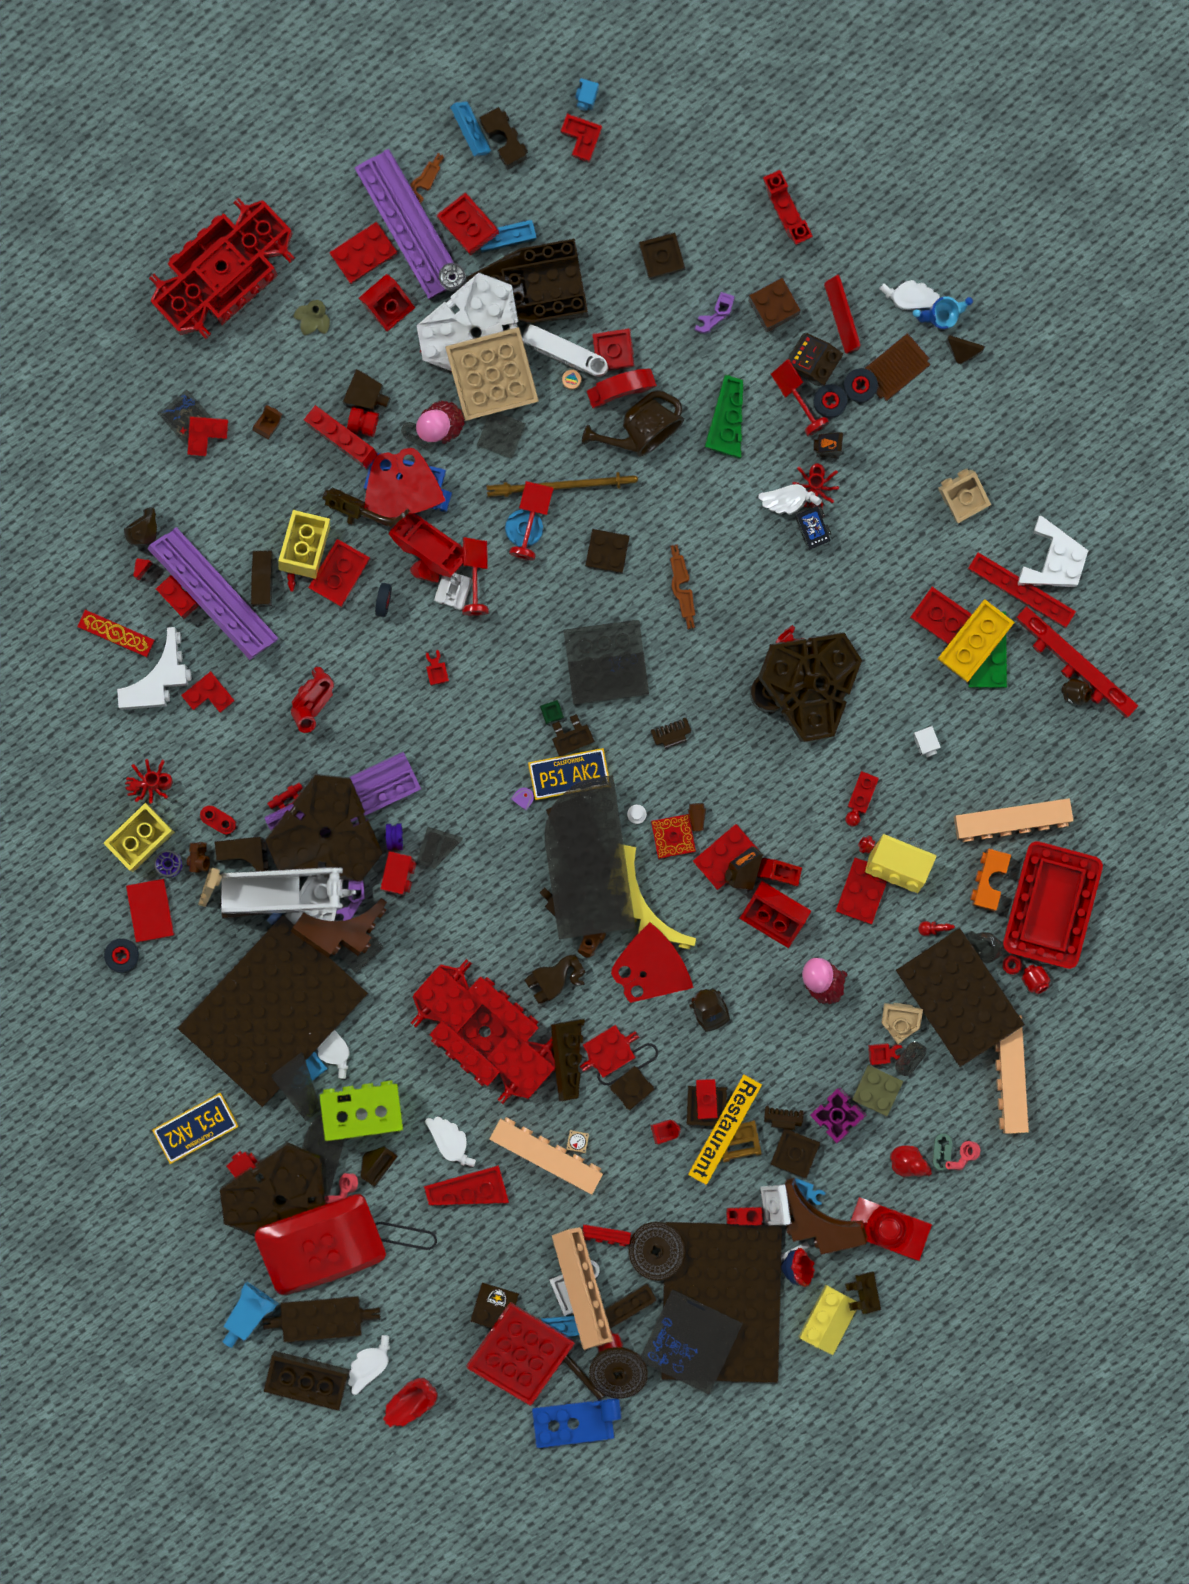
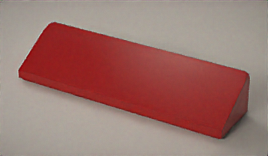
(842, 314)

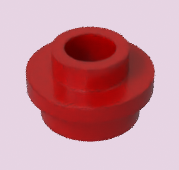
(866, 844)
(1018, 964)

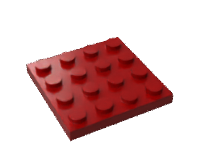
(520, 1354)

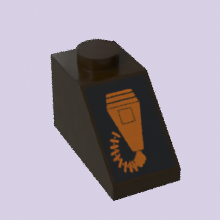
(829, 445)
(744, 869)

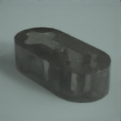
(415, 439)
(910, 1058)

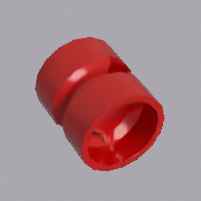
(365, 422)

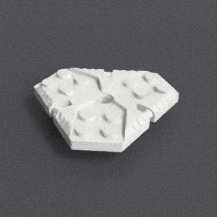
(482, 304)

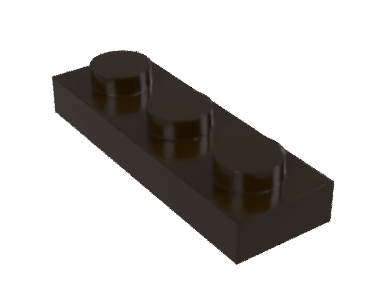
(629, 1305)

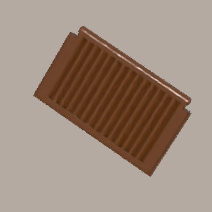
(898, 366)

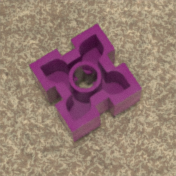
(838, 1127)

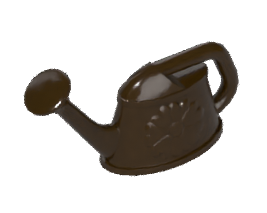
(645, 423)

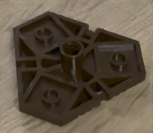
(811, 682)
(331, 804)
(286, 1172)

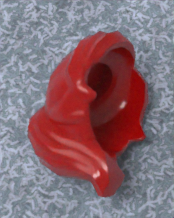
(909, 1162)

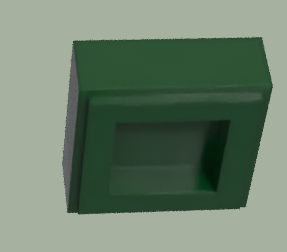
(551, 712)

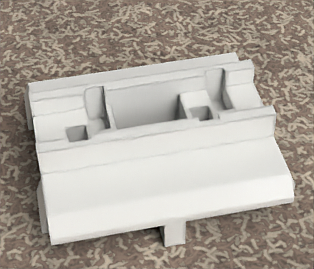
(453, 590)

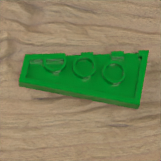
(725, 427)
(994, 669)

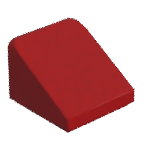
(141, 567)

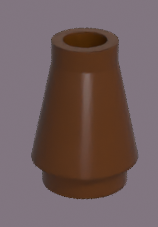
(697, 816)

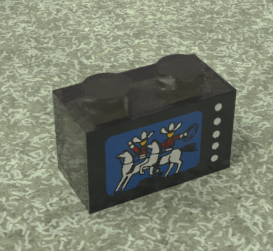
(812, 526)

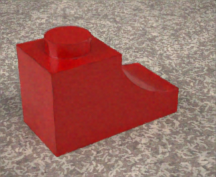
(779, 871)

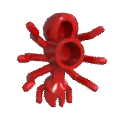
(816, 482)
(151, 780)

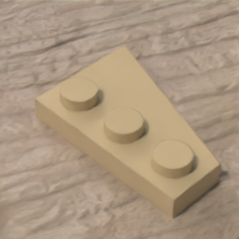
(213, 879)

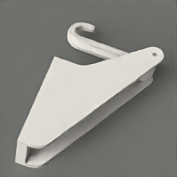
(276, 891)

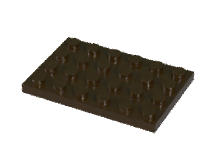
(960, 997)

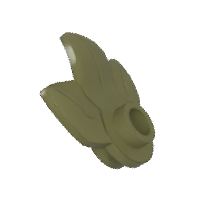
(312, 320)

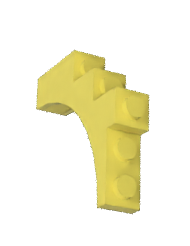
(644, 913)

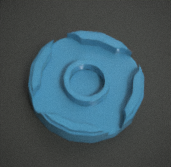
(520, 519)

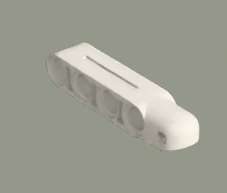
(564, 351)

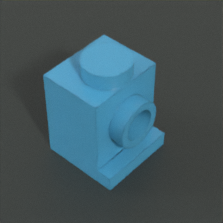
(587, 94)

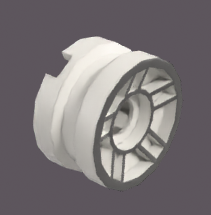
(451, 269)

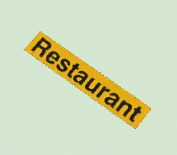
(725, 1129)

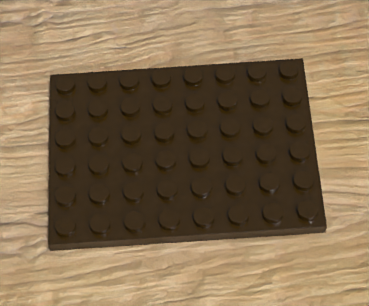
(271, 1009)
(740, 1276)

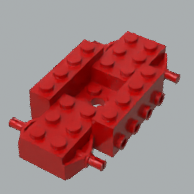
(198, 283)
(462, 1014)

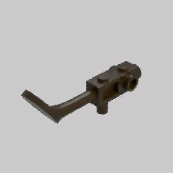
(355, 508)

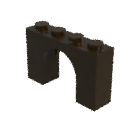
(245, 849)

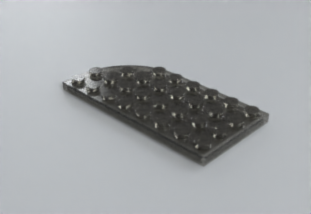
(588, 861)

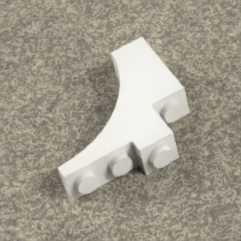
(167, 673)

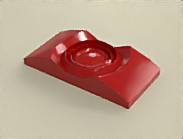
(429, 544)
(892, 1228)

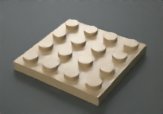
(492, 373)

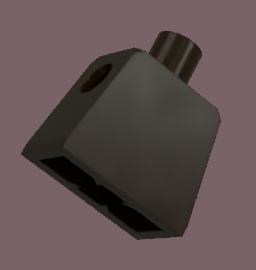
(365, 393)

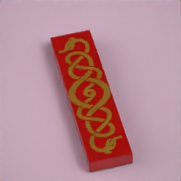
(116, 633)

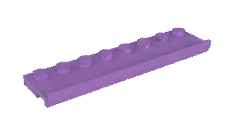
(406, 220)
(213, 593)
(375, 787)

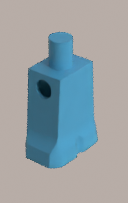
(247, 1313)

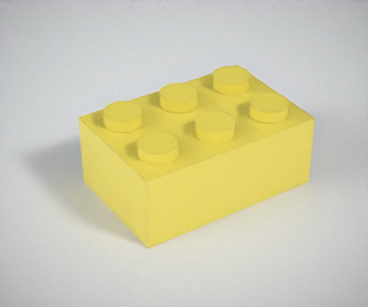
(304, 544)
(139, 837)

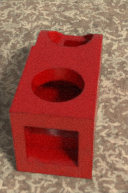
(744, 1215)

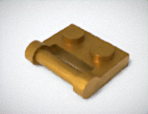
(745, 1133)

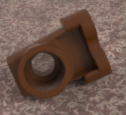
(197, 860)
(593, 941)

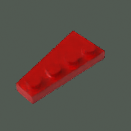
(473, 1188)

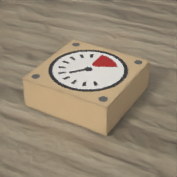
(577, 1141)

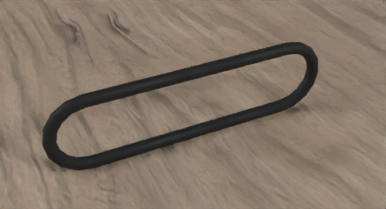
(648, 1044)
(409, 1228)

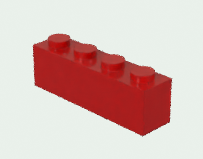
(340, 437)

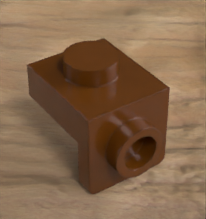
(268, 422)

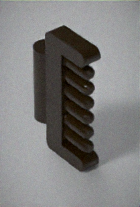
(672, 738)
(783, 1121)

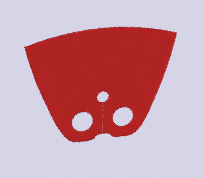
(415, 491)
(659, 959)

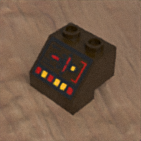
(814, 359)

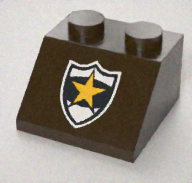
(491, 1304)

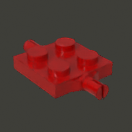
(609, 1051)

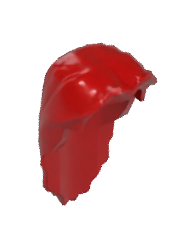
(410, 1402)

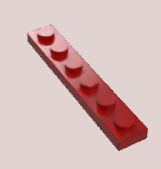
(1025, 593)

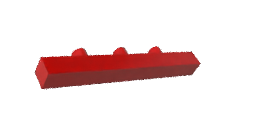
(1075, 663)

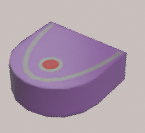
(523, 797)

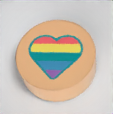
(571, 379)

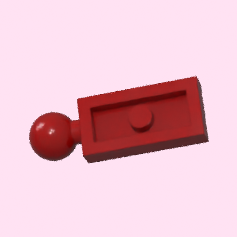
(860, 797)

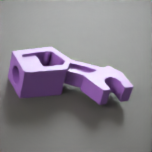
(710, 322)
(348, 912)

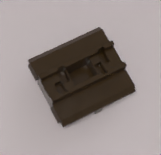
(632, 1088)

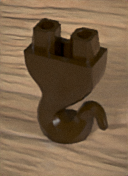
(553, 978)

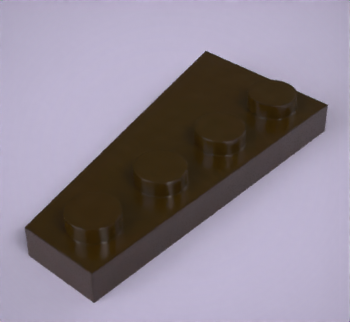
(567, 1057)

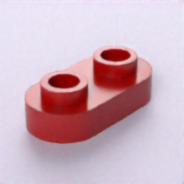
(217, 820)

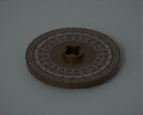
(650, 1264)
(613, 1360)

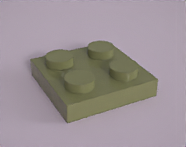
(877, 1090)

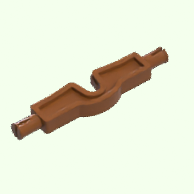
(427, 177)
(681, 576)

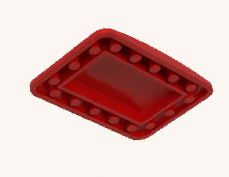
(1052, 904)
(320, 1245)

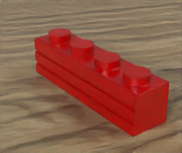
(606, 1234)

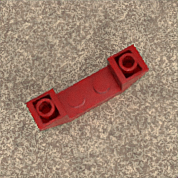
(777, 191)

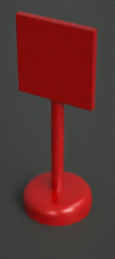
(788, 381)
(537, 500)
(476, 557)

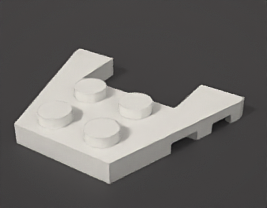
(1063, 561)

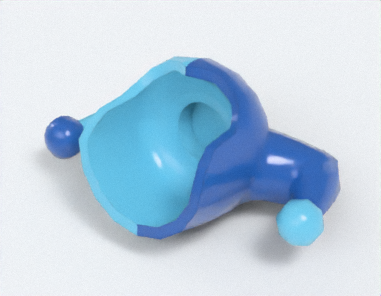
(943, 312)

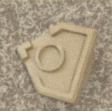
(901, 1020)

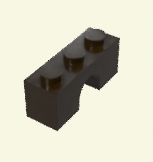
(497, 123)

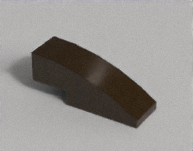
(261, 579)

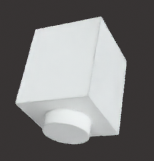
(926, 741)

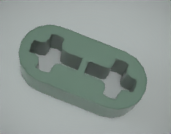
(937, 1151)

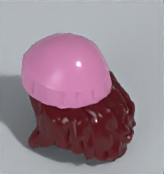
(440, 422)
(824, 980)

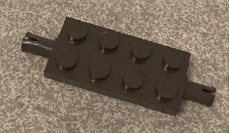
(321, 1319)

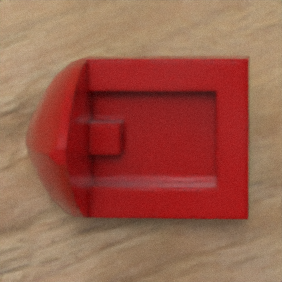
(421, 571)
(665, 1131)

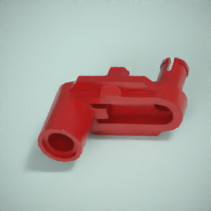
(311, 700)

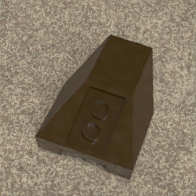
(543, 281)

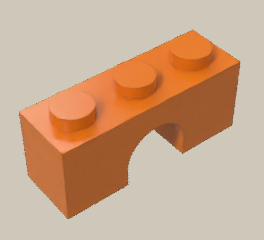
(984, 895)

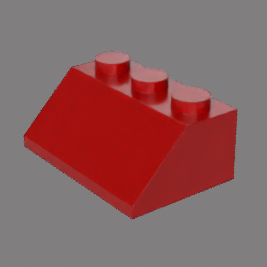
(775, 914)

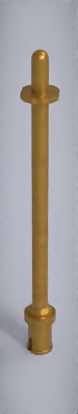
(507, 489)

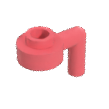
(966, 1155)
(348, 1184)

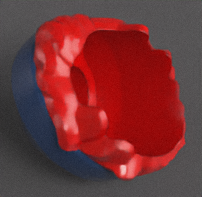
(798, 1267)

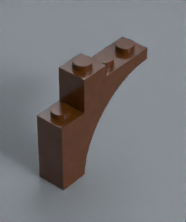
(350, 933)
(828, 1232)

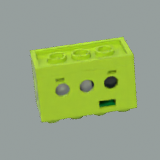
(364, 1113)

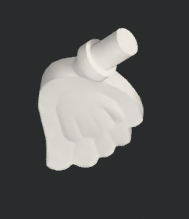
(911, 295)
(788, 499)
(335, 1051)
(449, 1140)
(368, 1365)

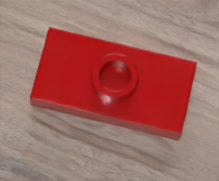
(706, 1098)

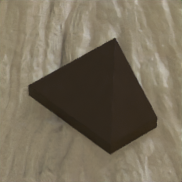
(962, 349)
(376, 1163)

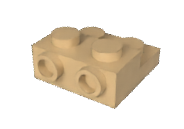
(964, 495)

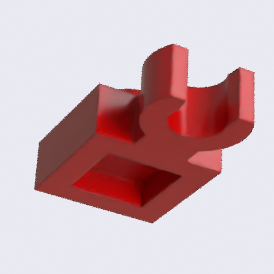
(437, 671)
(881, 1053)

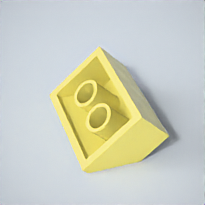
(900, 863)
(828, 1320)

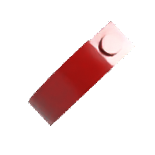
(621, 385)

